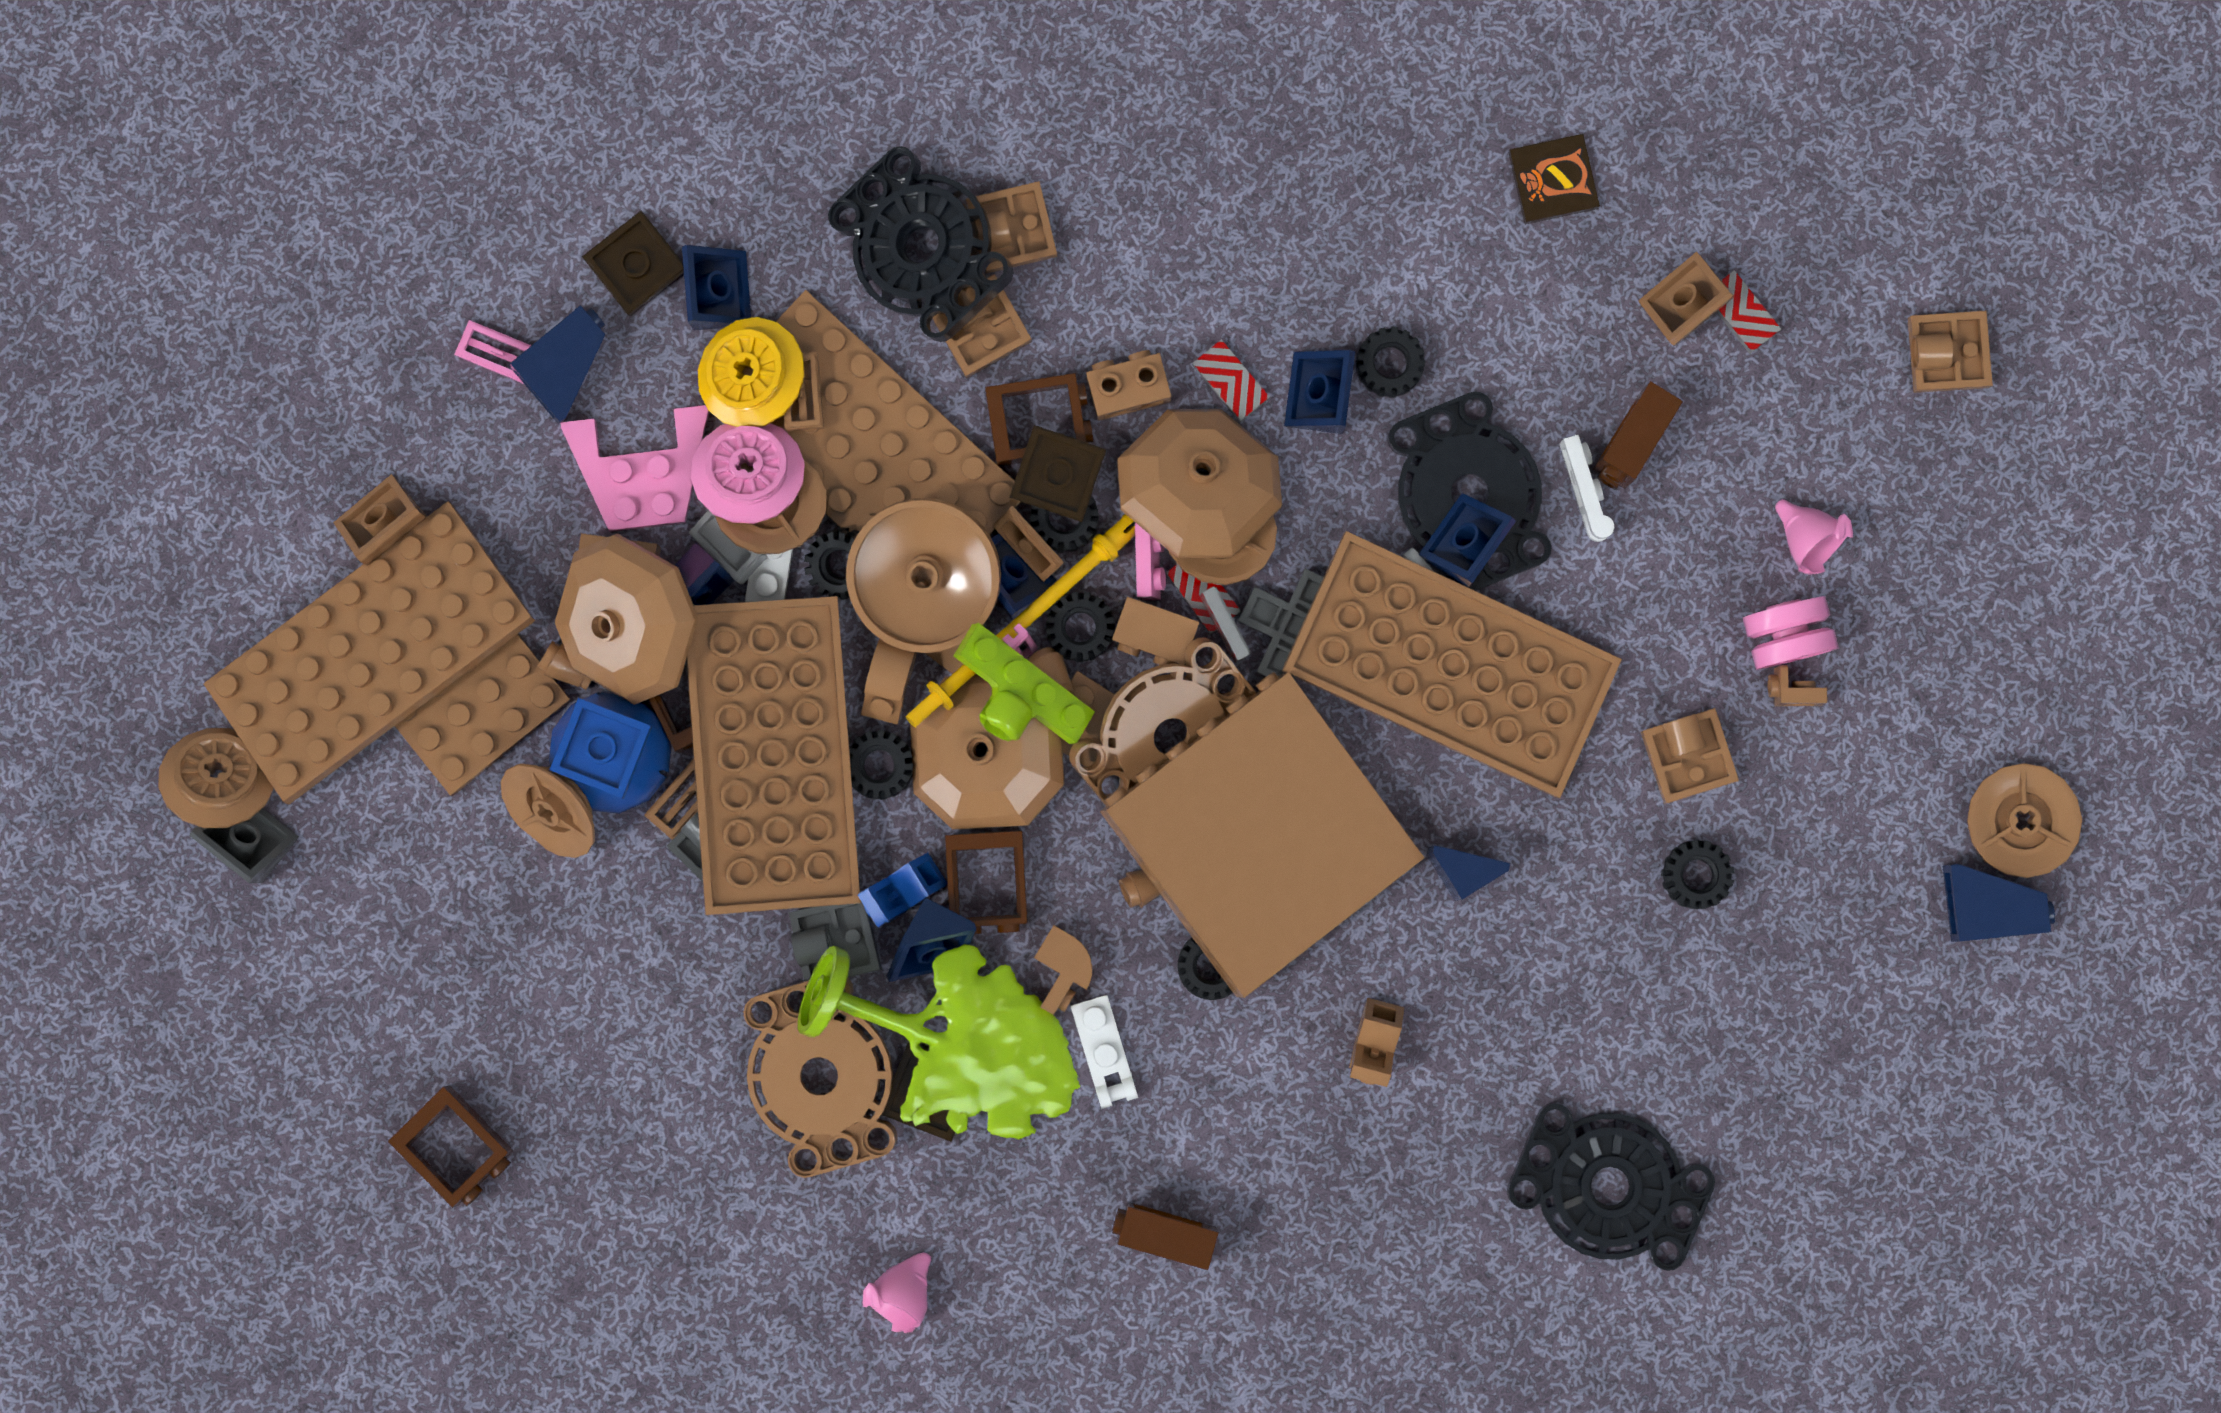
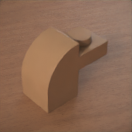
(887, 682)
(1071, 960)
(1376, 1042)

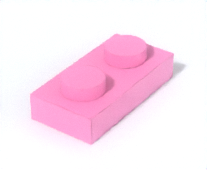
(1149, 574)

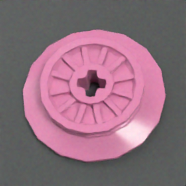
(743, 495)

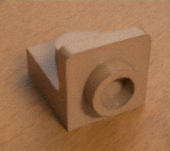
(1801, 694)

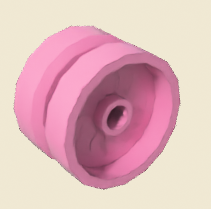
(1790, 632)

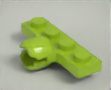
(1019, 690)

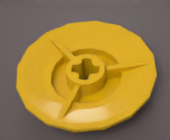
(776, 375)

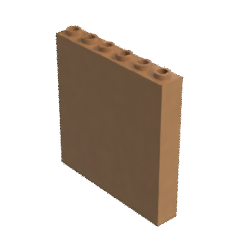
(1261, 833)

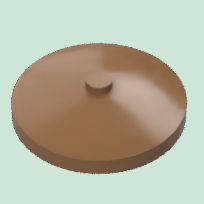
(923, 574)

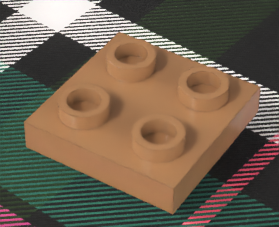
(1017, 225)
(988, 335)
(1950, 351)
(1689, 756)

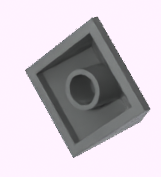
(249, 847)

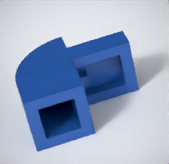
(902, 890)

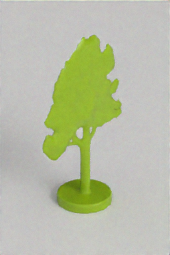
(993, 1058)

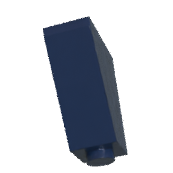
(560, 361)
(1992, 907)

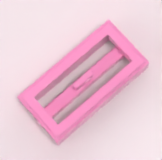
(467, 340)
(1022, 637)

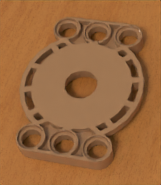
(1148, 702)
(827, 1115)

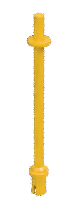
(1104, 548)

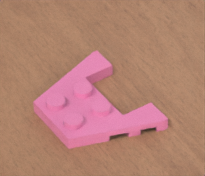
(643, 486)

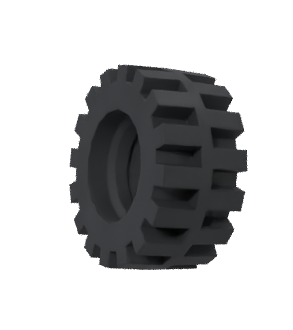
(1395, 339)

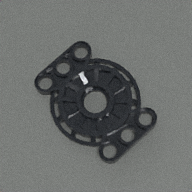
(887, 223)
(1467, 453)
(1650, 1194)

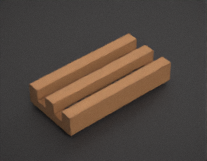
(804, 423)
(663, 823)

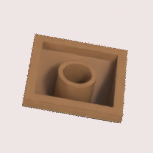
(1685, 299)
(379, 520)

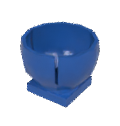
(611, 751)

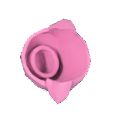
(1812, 535)
(901, 1293)

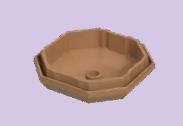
(1194, 511)
(647, 617)
(987, 791)

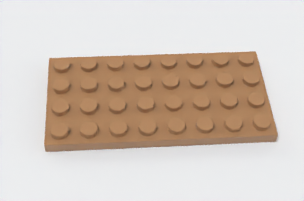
(881, 434)
(368, 653)
(1451, 665)
(772, 756)

